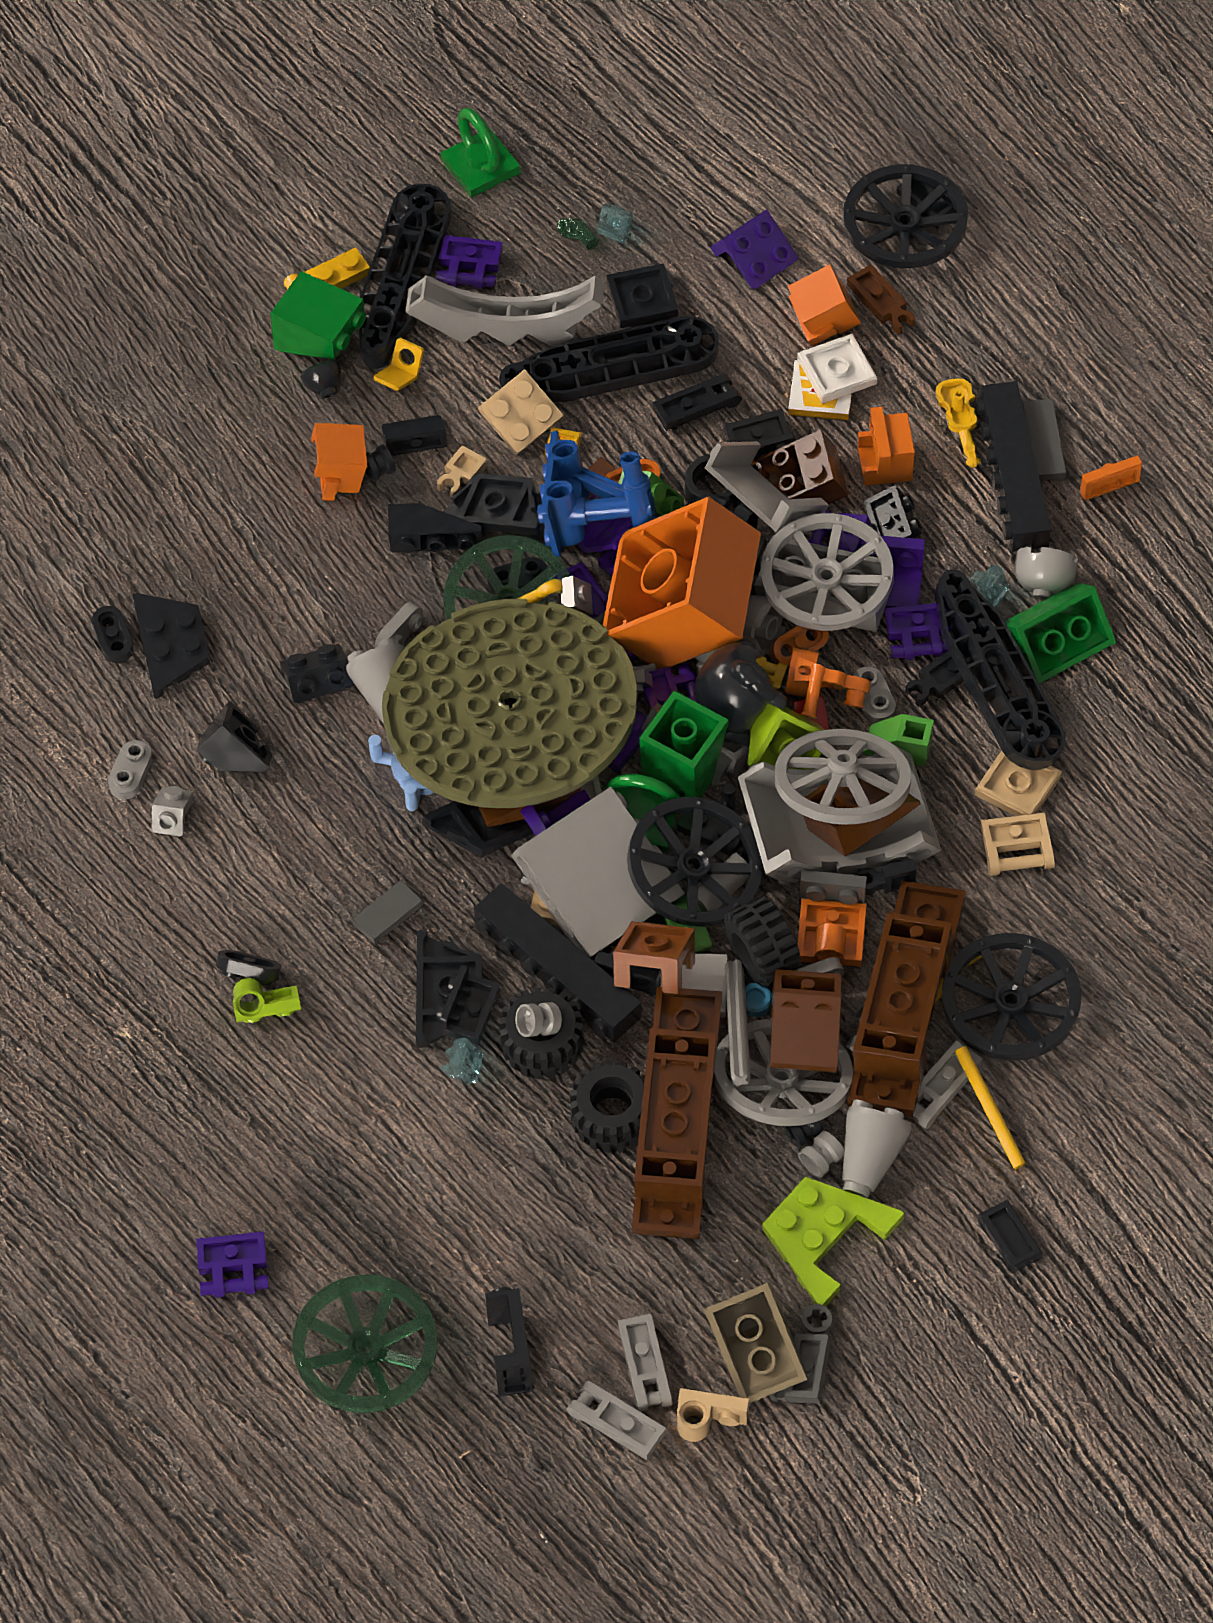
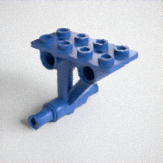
(569, 486)

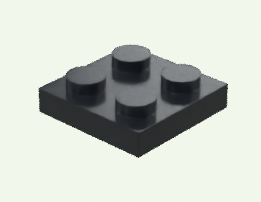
(642, 295)

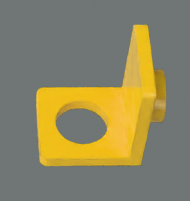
(400, 373)

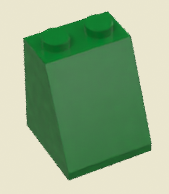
(315, 318)
(683, 745)

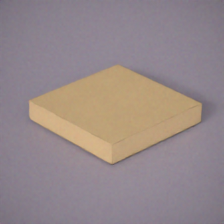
(1017, 788)

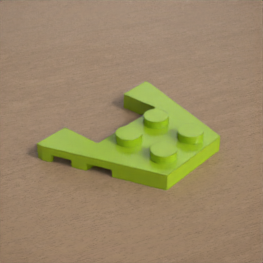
(813, 1222)

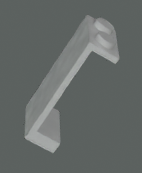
(732, 467)

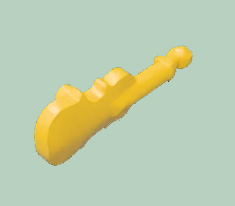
(956, 397)

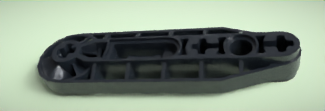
(413, 229)
(619, 359)
(1023, 720)

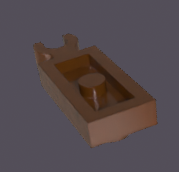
(880, 298)

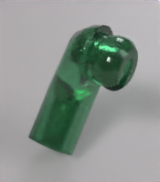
(577, 230)

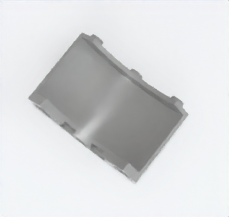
(790, 847)

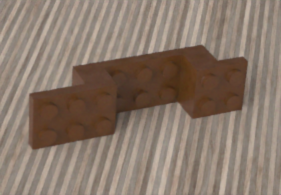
(902, 996)
(676, 1113)

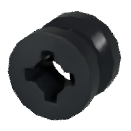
(379, 463)
(800, 1133)

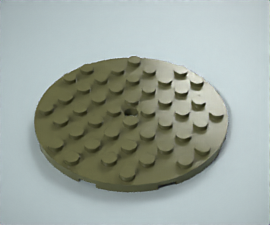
(466, 745)

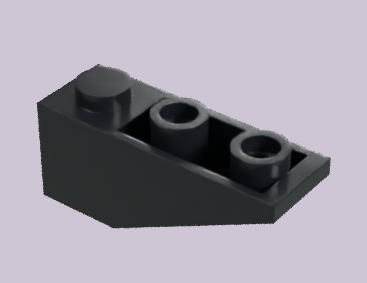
(428, 529)

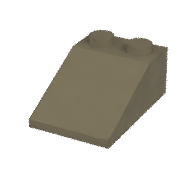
(756, 1343)

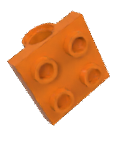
(831, 931)

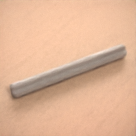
(737, 1023)

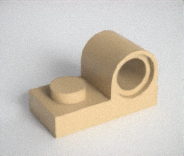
(708, 1407)

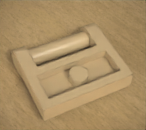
(1013, 835)

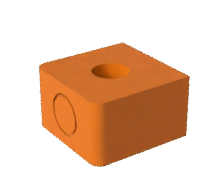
(682, 584)

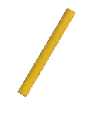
(990, 1107)

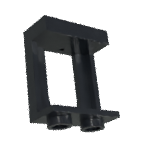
(514, 1369)

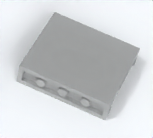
(584, 872)

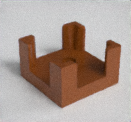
(655, 947)

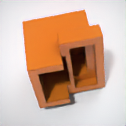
(822, 305)
(886, 449)
(339, 458)

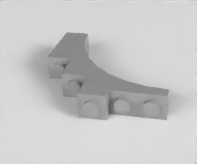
(507, 319)

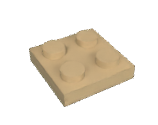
(520, 412)

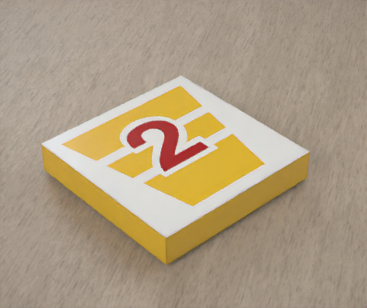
(806, 402)

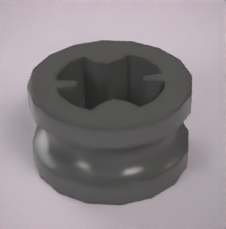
(816, 1310)

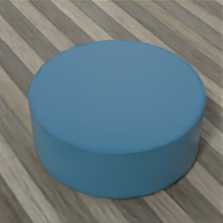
(757, 1000)

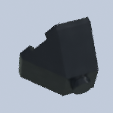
(232, 743)

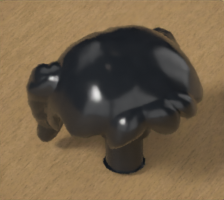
(736, 688)

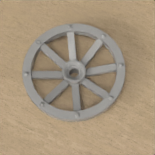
(826, 569)
(842, 770)
(780, 1084)

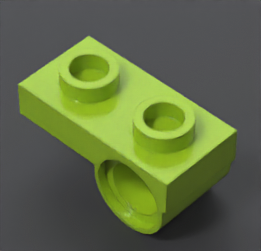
(274, 1002)

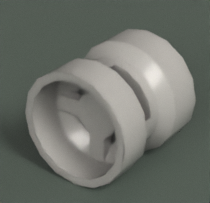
(538, 1019)
(821, 1154)

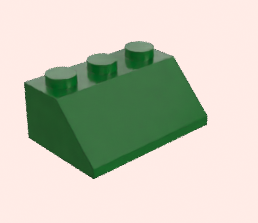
(1062, 630)

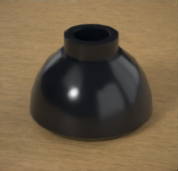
(323, 378)

